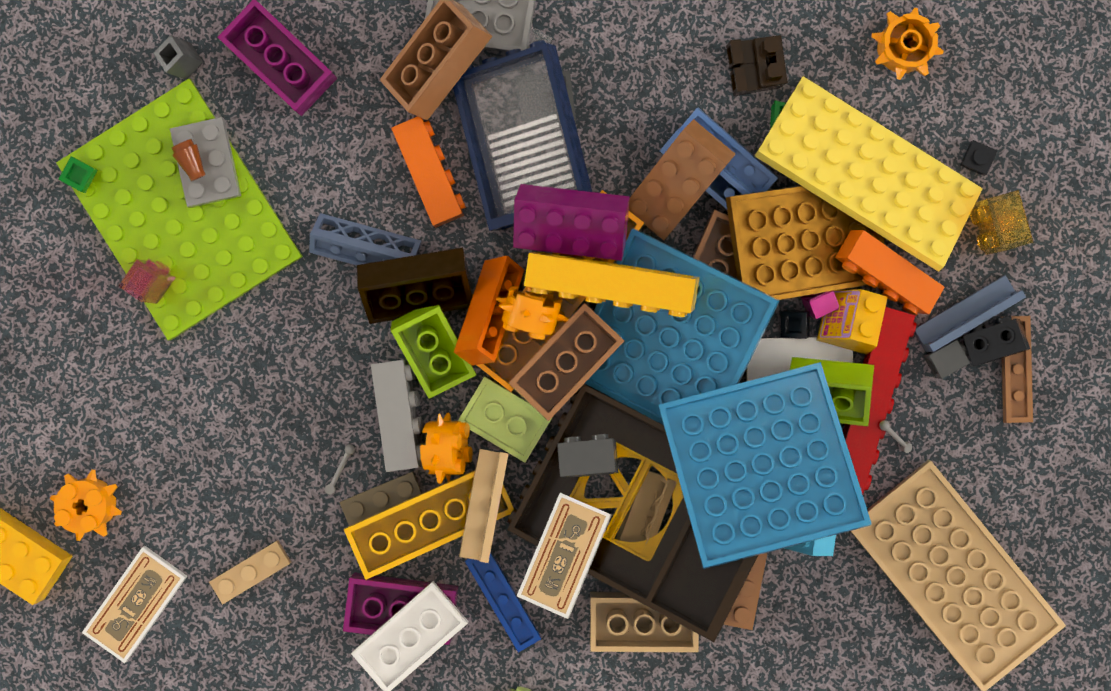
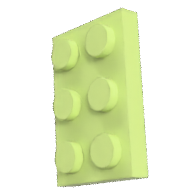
(504, 419)

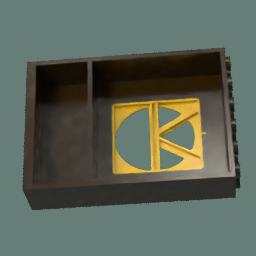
(669, 568)

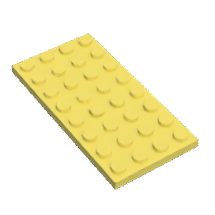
(869, 173)

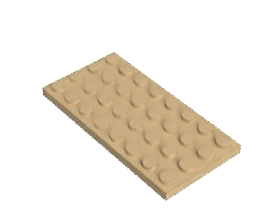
(957, 576)

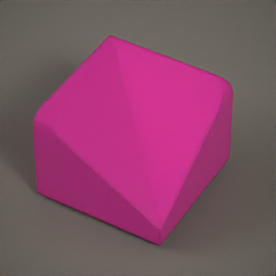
(820, 303)

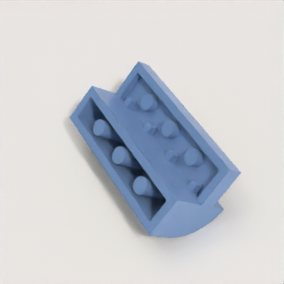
(742, 174)

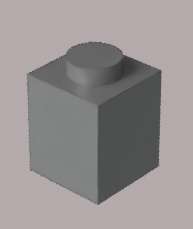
(178, 57)
(947, 359)

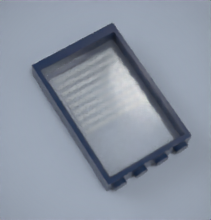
(519, 128)

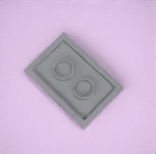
(217, 161)

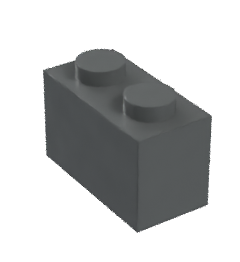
(587, 457)

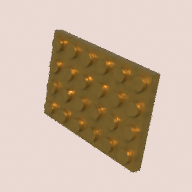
(790, 242)

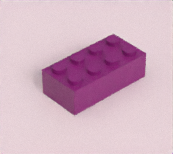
(277, 57)
(570, 222)
(379, 598)

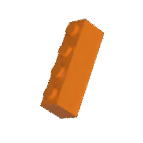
(428, 172)
(889, 272)
(483, 322)

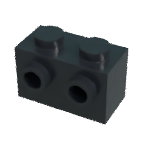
(996, 341)

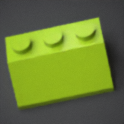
(429, 349)
(849, 387)

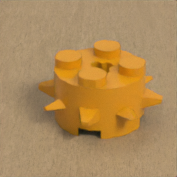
(919, 36)
(531, 312)
(446, 447)
(96, 495)

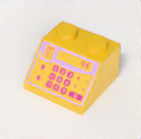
(855, 322)

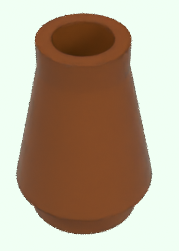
(189, 159)

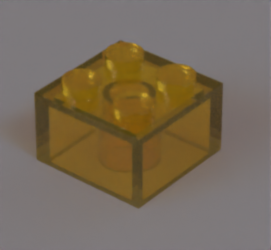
(1001, 223)

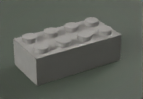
(397, 414)

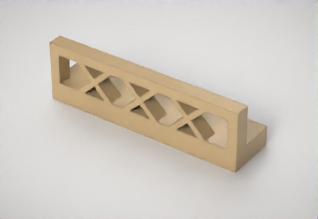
(483, 505)
(647, 509)

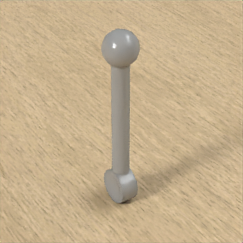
(905, 446)
(330, 488)

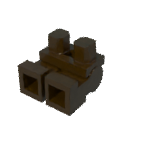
(756, 65)

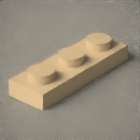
(250, 572)

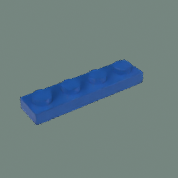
(504, 602)

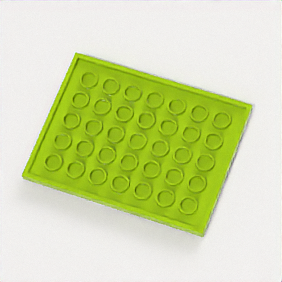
(143, 214)

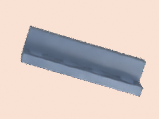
(358, 250)
(967, 314)

